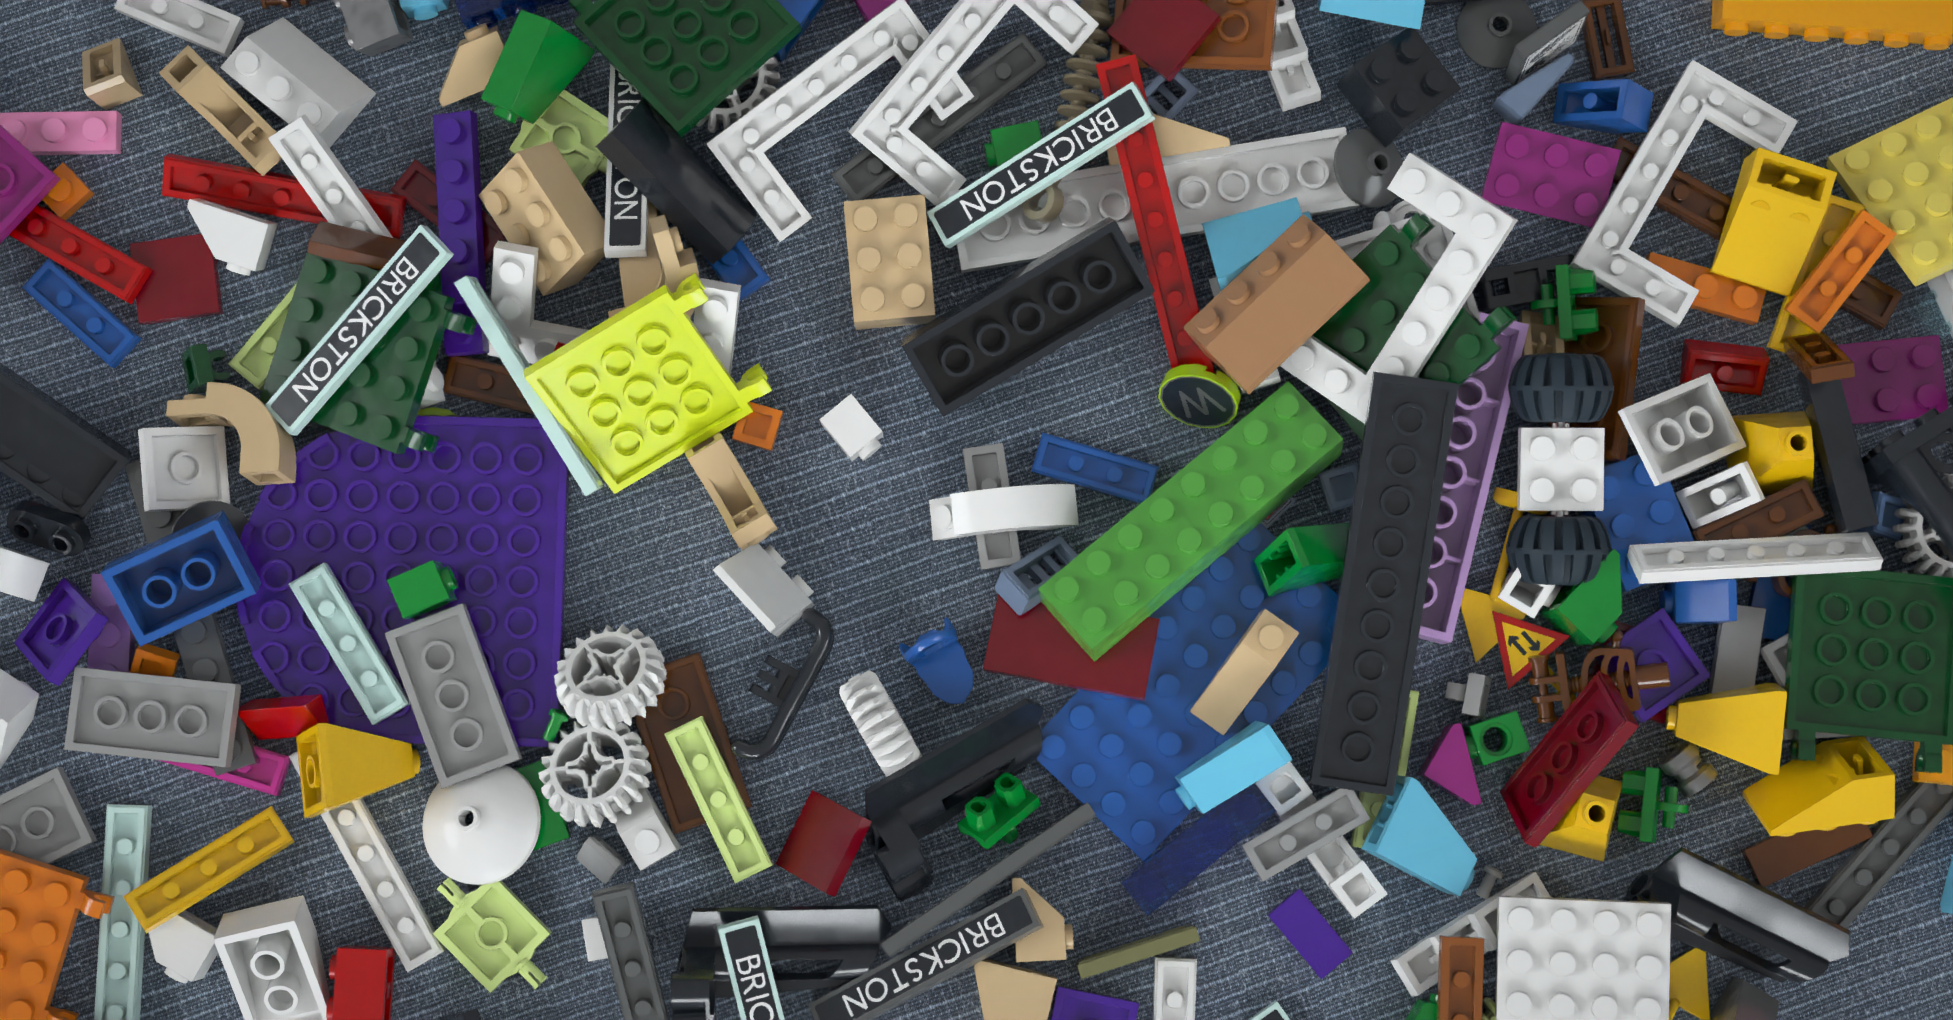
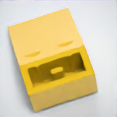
(1772, 220)
(1839, 788)

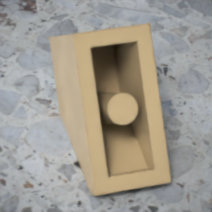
(472, 63)
(1052, 939)

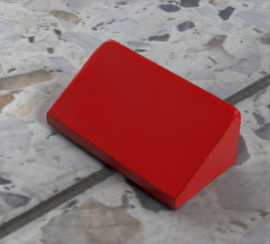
(1732, 366)
(283, 715)

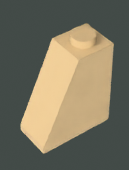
(1013, 991)

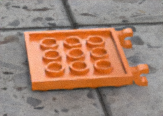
(35, 930)

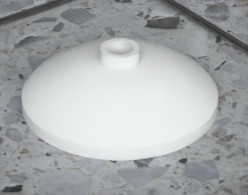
(497, 839)

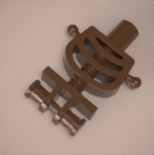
(1637, 677)

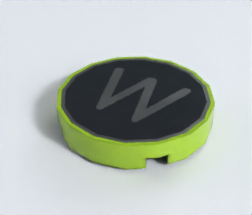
(1199, 396)

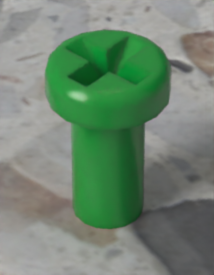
(554, 724)

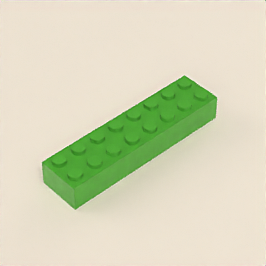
(1191, 520)

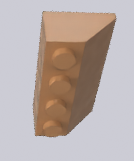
(1276, 304)

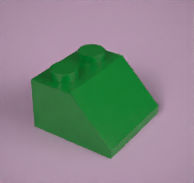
(1590, 608)

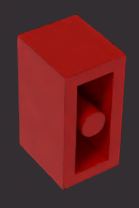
(361, 983)

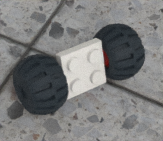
(1559, 467)

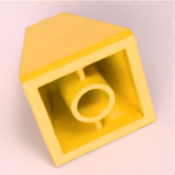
(1776, 449)
(1735, 723)
(348, 765)
(1588, 822)

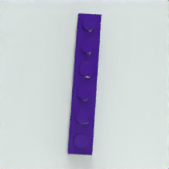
(460, 218)

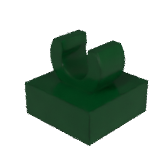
(199, 370)

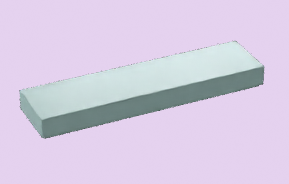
(349, 643)

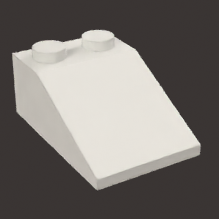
(1682, 429)
(765, 588)
(274, 961)

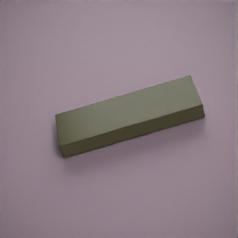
(1137, 950)

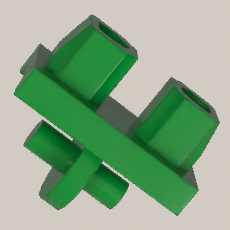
(1571, 321)
(998, 815)
(1645, 823)

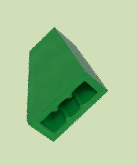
(534, 68)
(1303, 557)

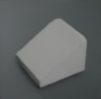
(600, 858)

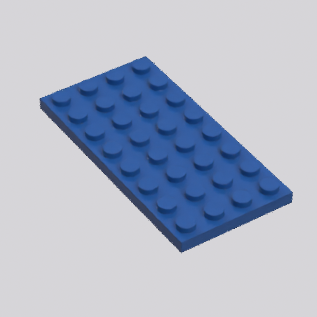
(1129, 750)

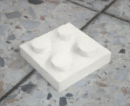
(183, 467)

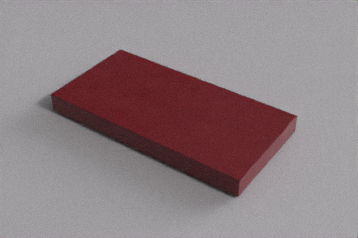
(1044, 651)
(1568, 759)

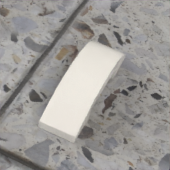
(1335, 862)

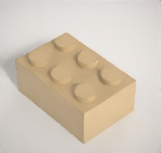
(546, 207)
(889, 262)

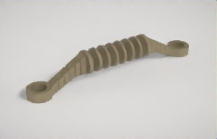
(1078, 96)

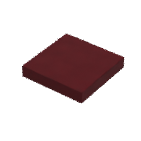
(1164, 32)
(181, 282)
(823, 843)

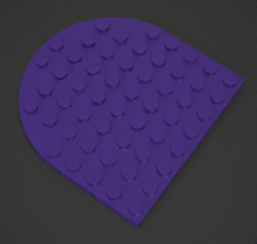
(479, 503)

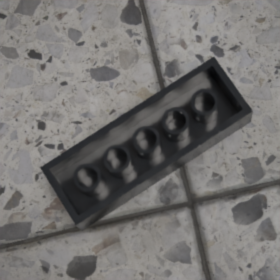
(1027, 315)

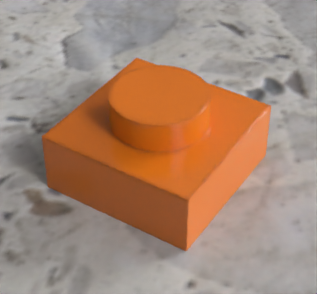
(68, 193)
(759, 427)
(155, 661)

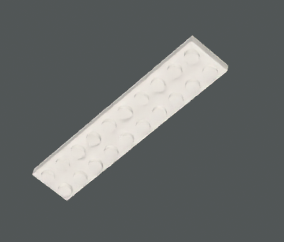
(1201, 187)

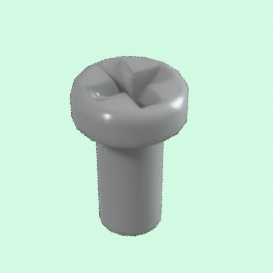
(1488, 881)

